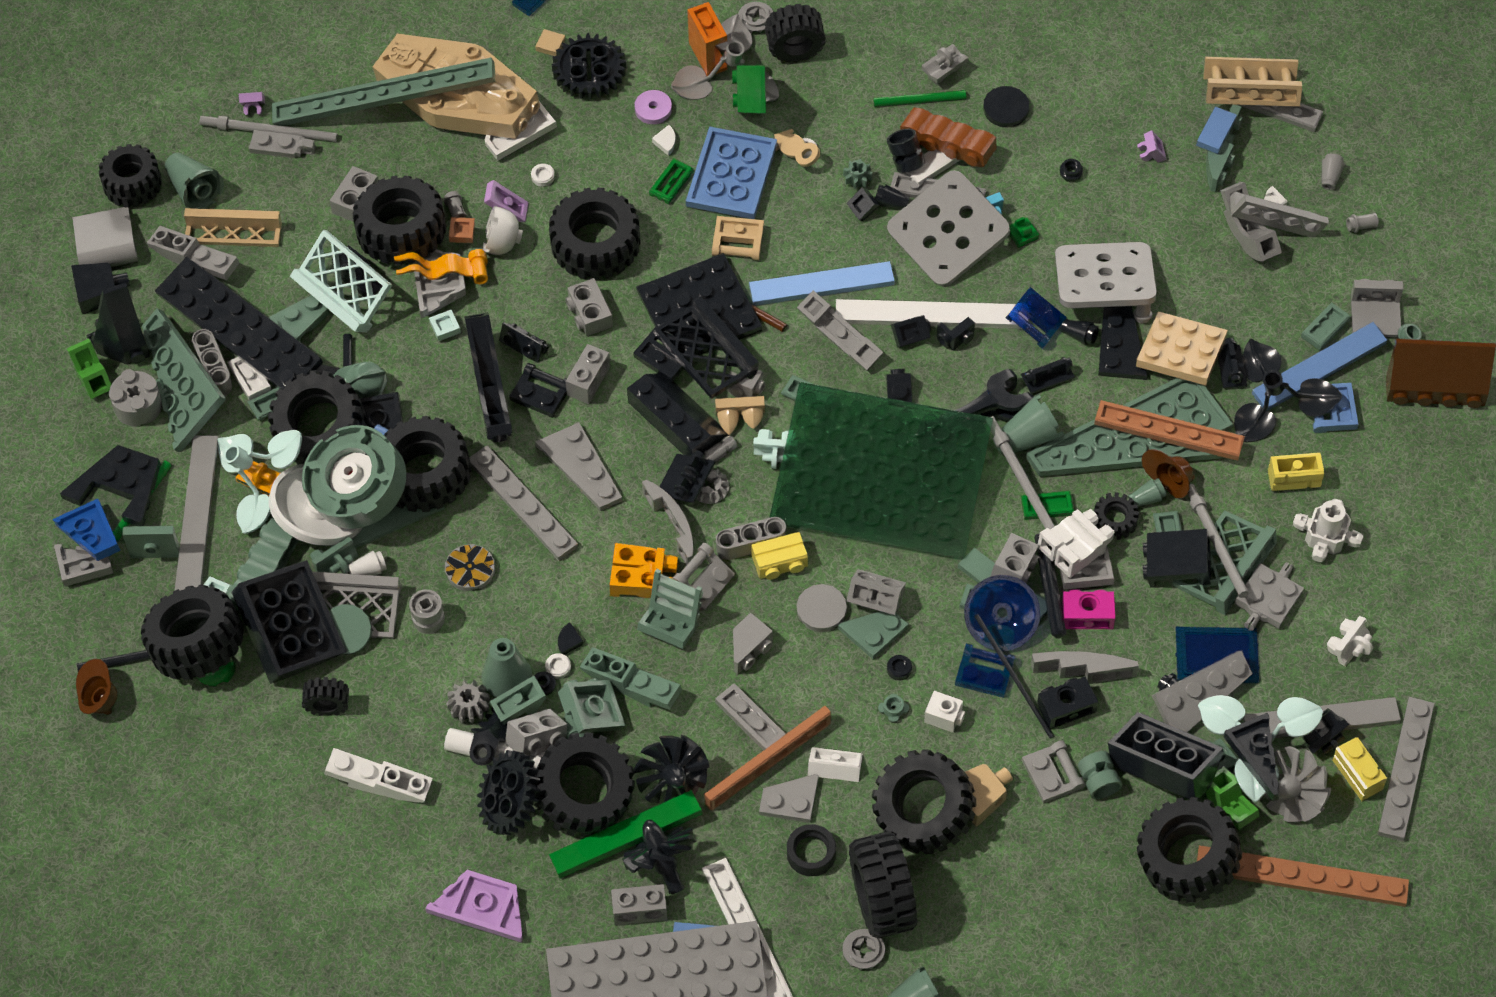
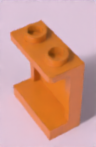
(704, 34)

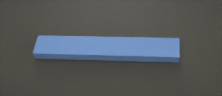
(1326, 362)

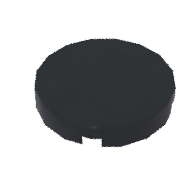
(1006, 106)

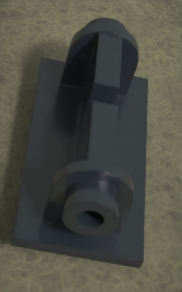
(519, 340)
(1231, 365)
(1048, 375)

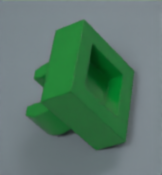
(1023, 232)

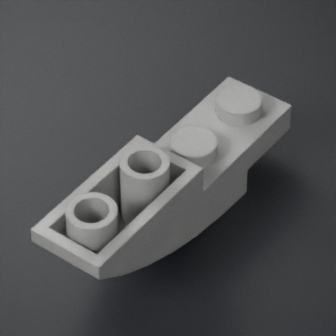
(177, 246)

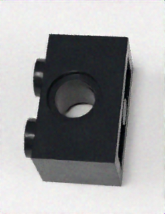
(1059, 713)

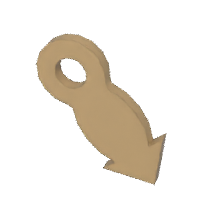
(795, 147)

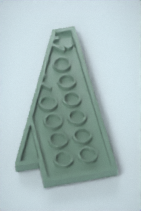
(1104, 448)

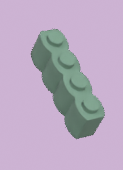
(266, 555)

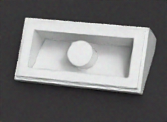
(835, 764)

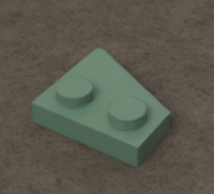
(874, 631)

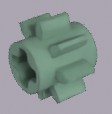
(857, 174)

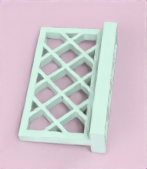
(334, 300)

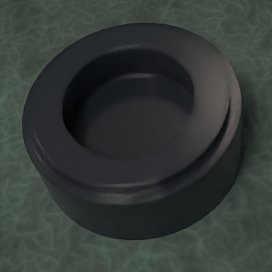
(899, 667)

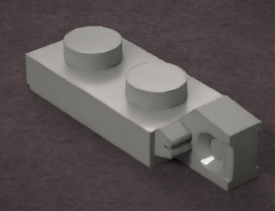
(280, 144)

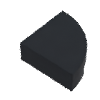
(568, 639)

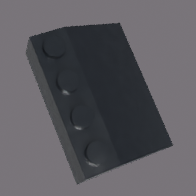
(288, 621)

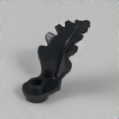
(487, 737)

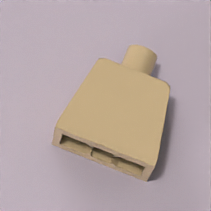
(988, 790)

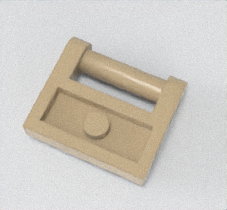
(738, 231)

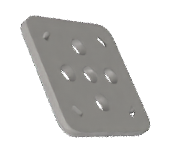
(945, 252)
(1087, 290)

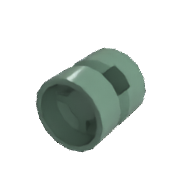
(1099, 773)

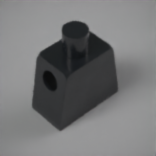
(91, 280)

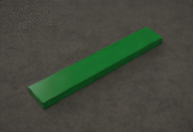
(624, 834)

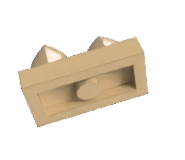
(730, 408)

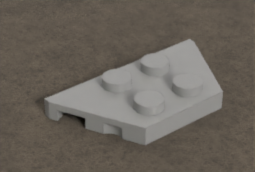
(439, 292)

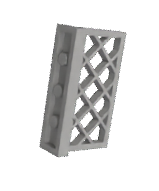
(366, 585)

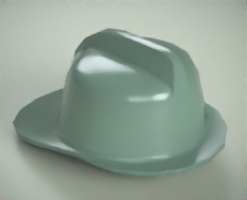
(365, 378)

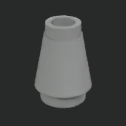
(1331, 170)

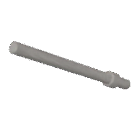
(225, 123)
(1002, 441)
(1199, 507)

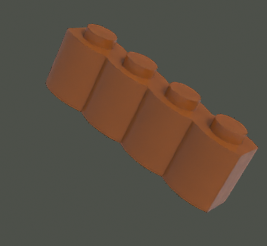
(950, 137)

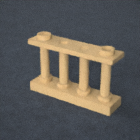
(1252, 81)

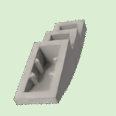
(1093, 665)

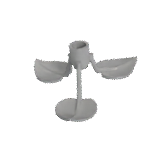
(692, 81)

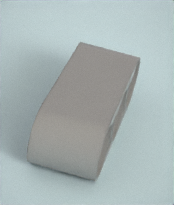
(208, 354)
(738, 536)

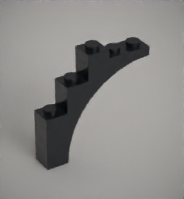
(488, 377)

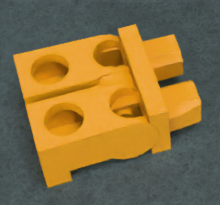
(635, 569)

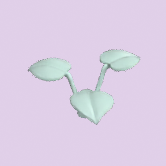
(236, 456)
(1225, 712)

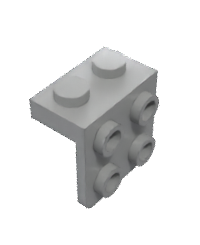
(1376, 303)

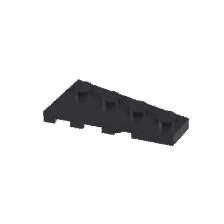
(1120, 344)

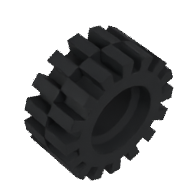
(1117, 503)
(325, 696)

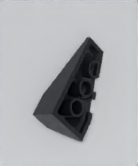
(118, 328)

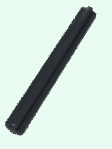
(1051, 593)

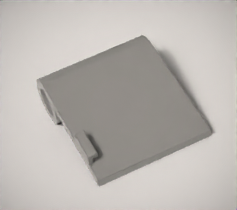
(105, 237)

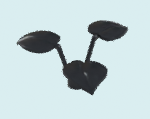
(1264, 363)

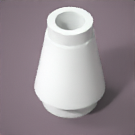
(369, 564)

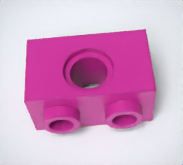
(1078, 618)

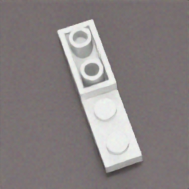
(378, 778)

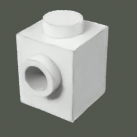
(944, 712)

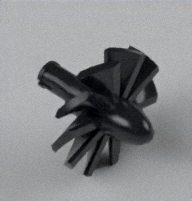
(678, 764)
(658, 852)

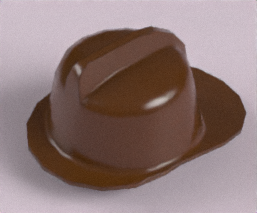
(1173, 471)
(95, 688)

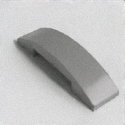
(839, 331)
(661, 499)

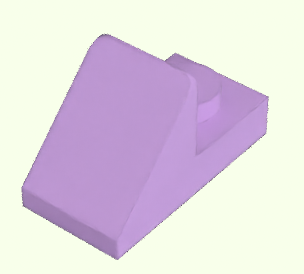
(502, 197)

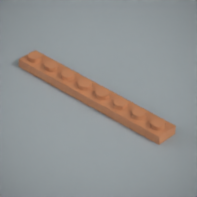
(1320, 878)

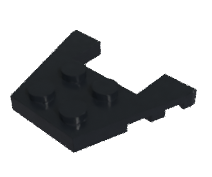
(122, 473)

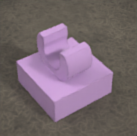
(251, 99)
(1153, 147)

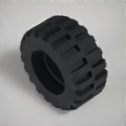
(393, 199)
(600, 257)
(308, 391)
(446, 480)
(198, 653)
(598, 756)
(903, 777)
(1193, 879)
(883, 885)

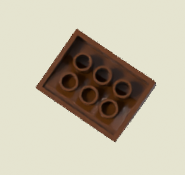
(1440, 372)

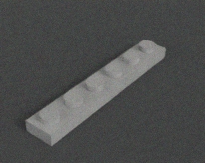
(523, 503)
(1405, 769)

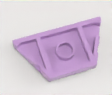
(481, 904)

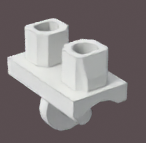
(1355, 641)

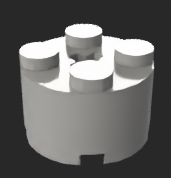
(135, 398)

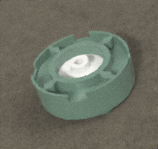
(354, 477)

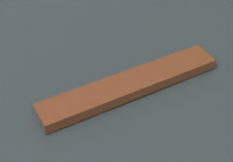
(1169, 430)
(767, 758)

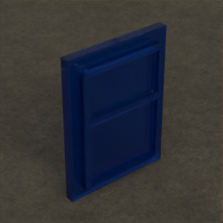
(1206, 645)

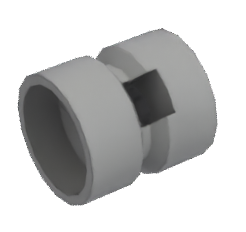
(427, 611)

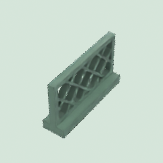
(1256, 554)

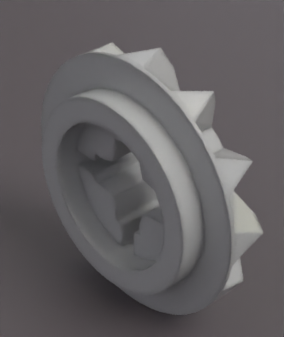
(749, 11)
(721, 488)
(854, 941)

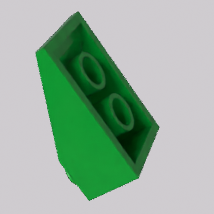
(750, 88)

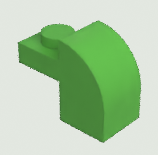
(89, 369)
(1228, 795)

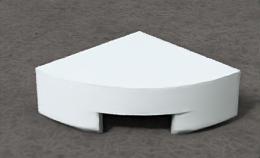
(665, 140)
(1274, 196)

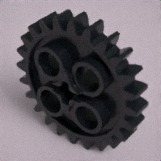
(607, 66)
(508, 792)

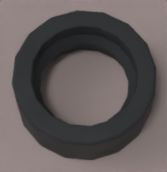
(811, 831)

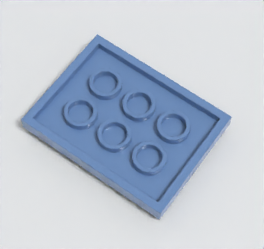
(731, 173)

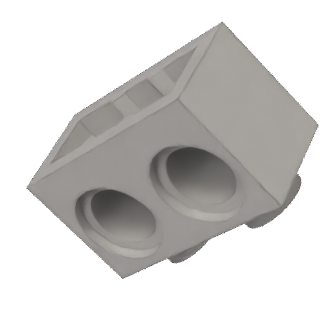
(349, 191)
(591, 307)
(588, 374)
(1016, 558)
(876, 591)
(535, 732)
(639, 904)

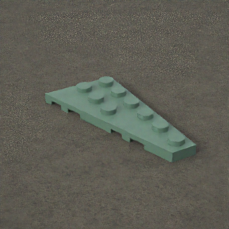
(183, 383)

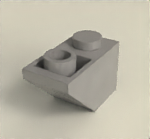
(750, 640)

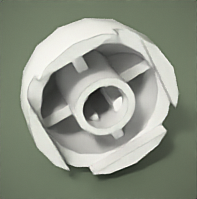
(501, 231)

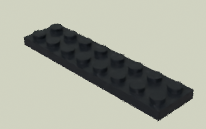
(237, 324)

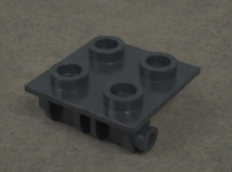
(687, 476)

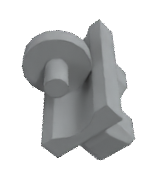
(944, 63)

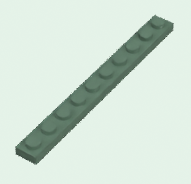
(383, 92)

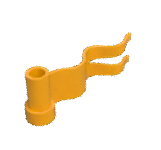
(473, 266)

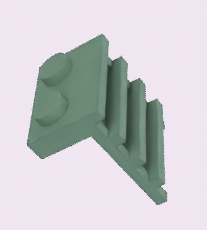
(671, 611)

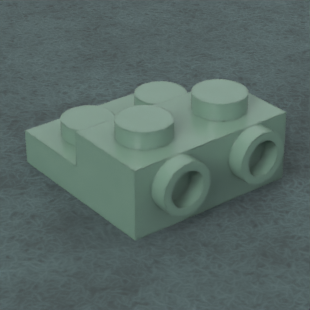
(591, 705)

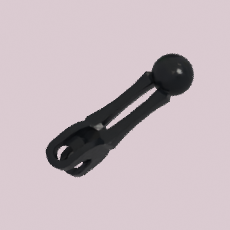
(997, 398)

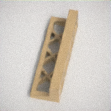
(234, 220)

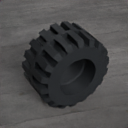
(795, 33)
(131, 189)

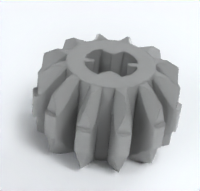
(468, 709)

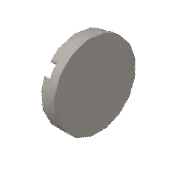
(821, 608)

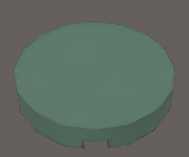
(352, 626)

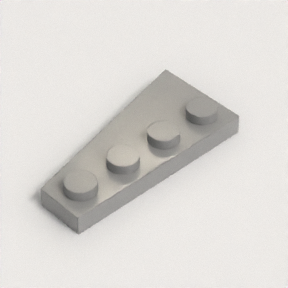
(580, 463)
(1180, 700)

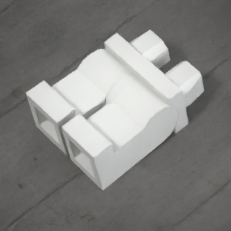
(1075, 541)

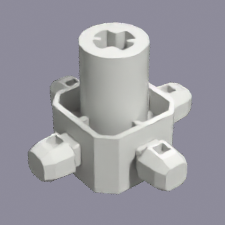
(1328, 529)

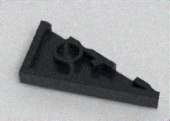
(1254, 747)

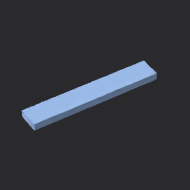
(822, 283)

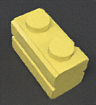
(1295, 471)
(779, 556)
(1359, 769)

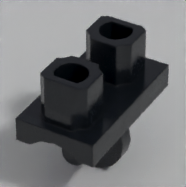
(1333, 725)

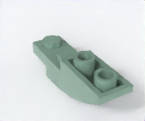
(1217, 163)
(629, 680)

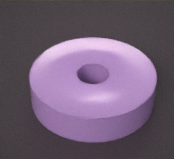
(653, 98)

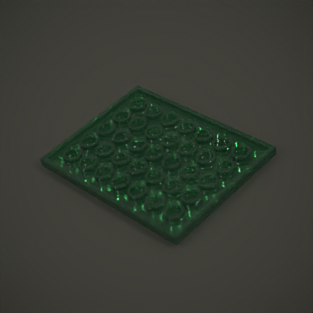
(881, 470)

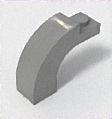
(1254, 238)

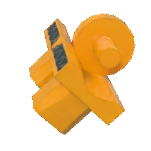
(260, 476)

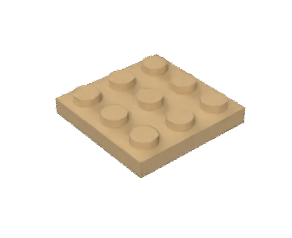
(1181, 348)

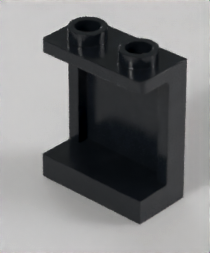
(1177, 556)

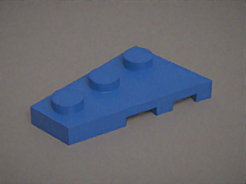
(89, 529)

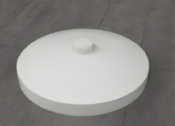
(297, 516)

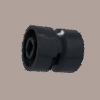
(905, 150)

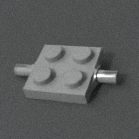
(1269, 596)

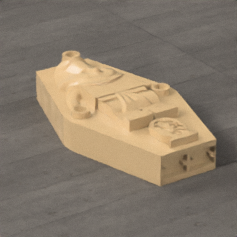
(485, 109)

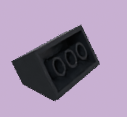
(674, 414)
(1165, 756)

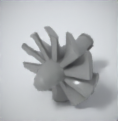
(1300, 790)

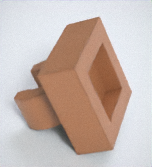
(462, 230)

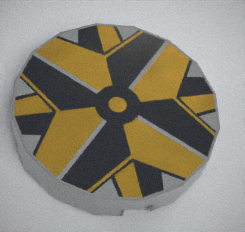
(469, 567)

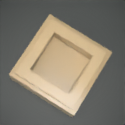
(549, 42)

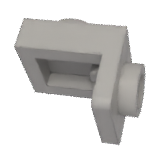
(748, 387)

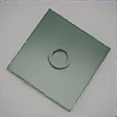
(151, 541)

